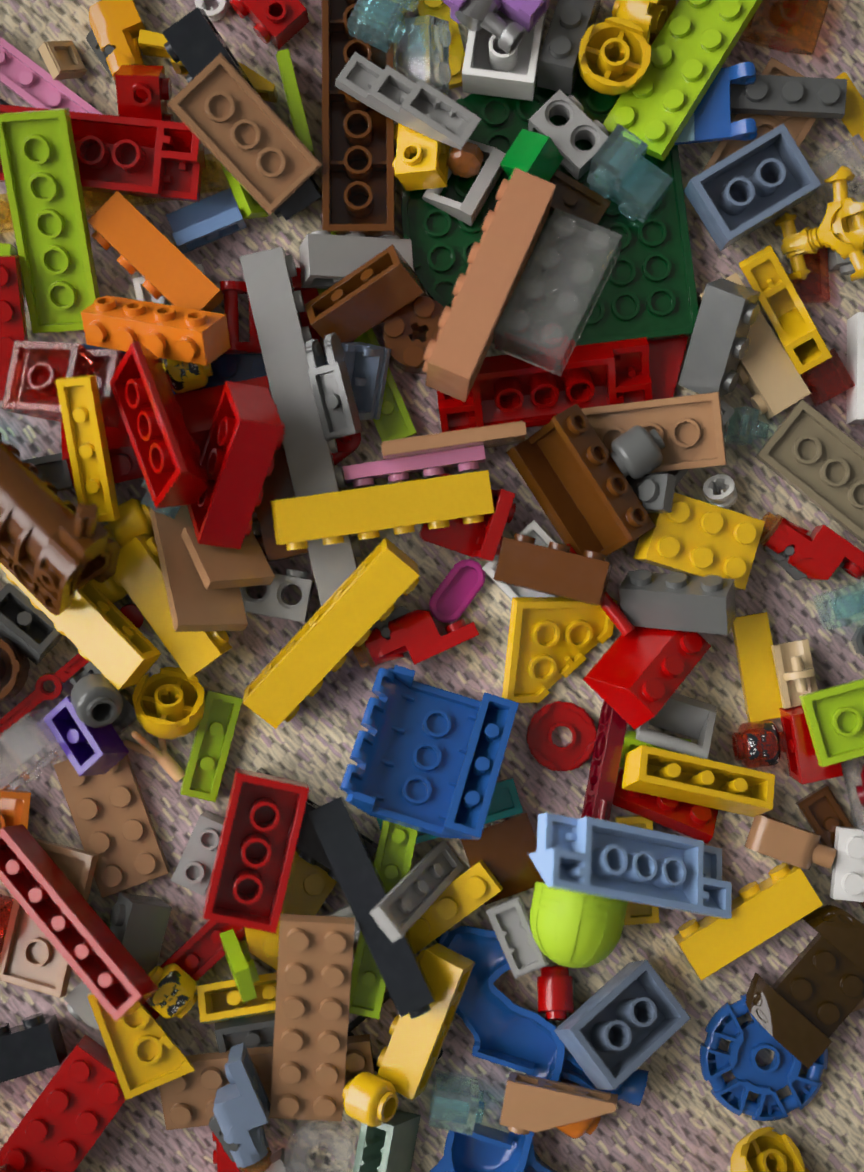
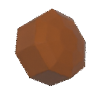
(467, 161)

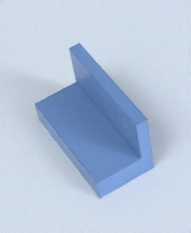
(206, 221)

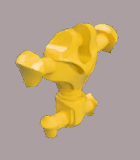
(840, 230)

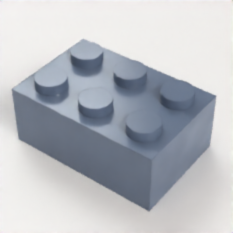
(752, 187)
(622, 1025)

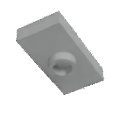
(515, 937)

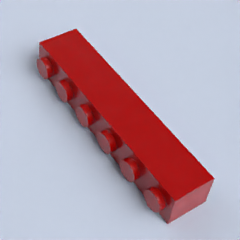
(72, 924)

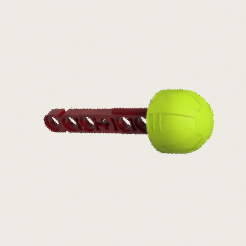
(578, 926)

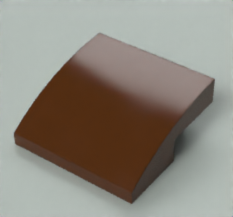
(506, 853)

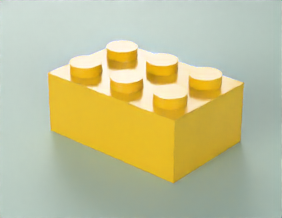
(702, 541)

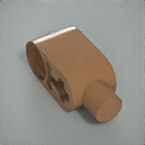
(788, 843)

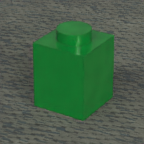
(533, 155)

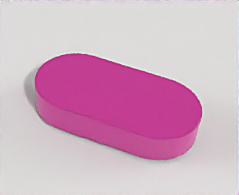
(457, 591)

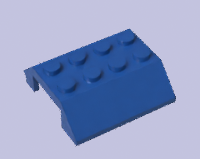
(428, 756)

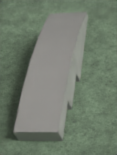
(406, 102)

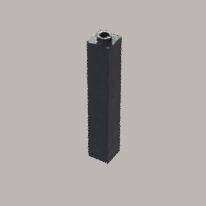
(363, 892)

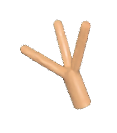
(160, 755)

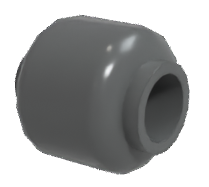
(637, 452)
(96, 701)

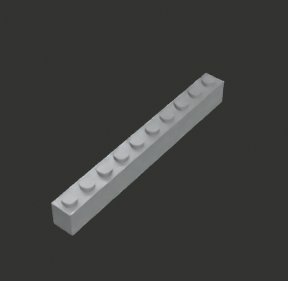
(308, 454)

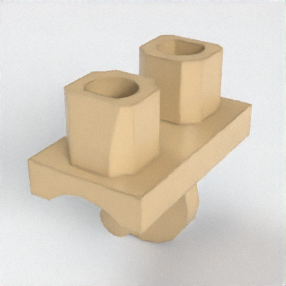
(794, 671)

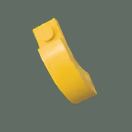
(785, 310)

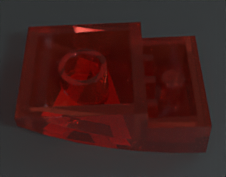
(38, 365)

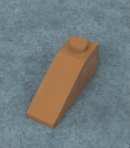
(544, 1104)

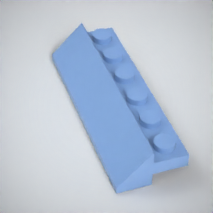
(631, 865)

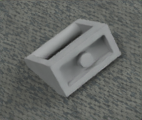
(479, 192)
(683, 717)

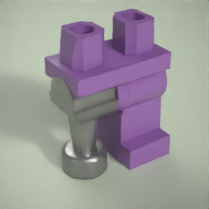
(481, 14)

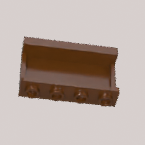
(580, 485)

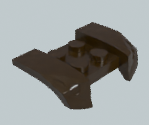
(816, 988)

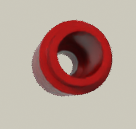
(555, 993)

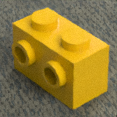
(419, 160)

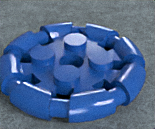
(762, 1080)

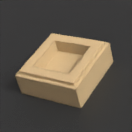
(62, 60)

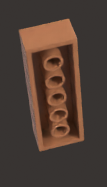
(488, 284)

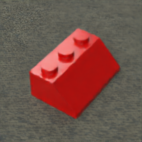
(645, 670)

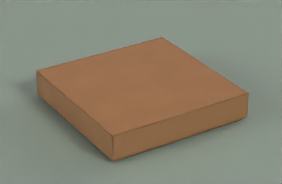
(228, 566)

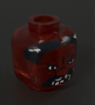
(758, 744)

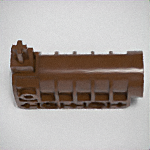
(46, 539)

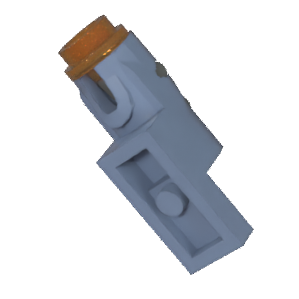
(241, 1112)

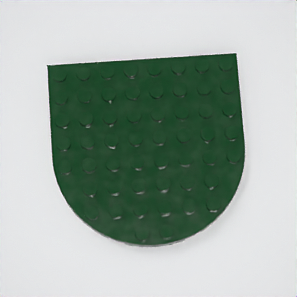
(653, 278)

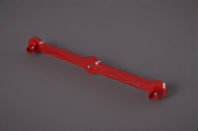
(58, 678)

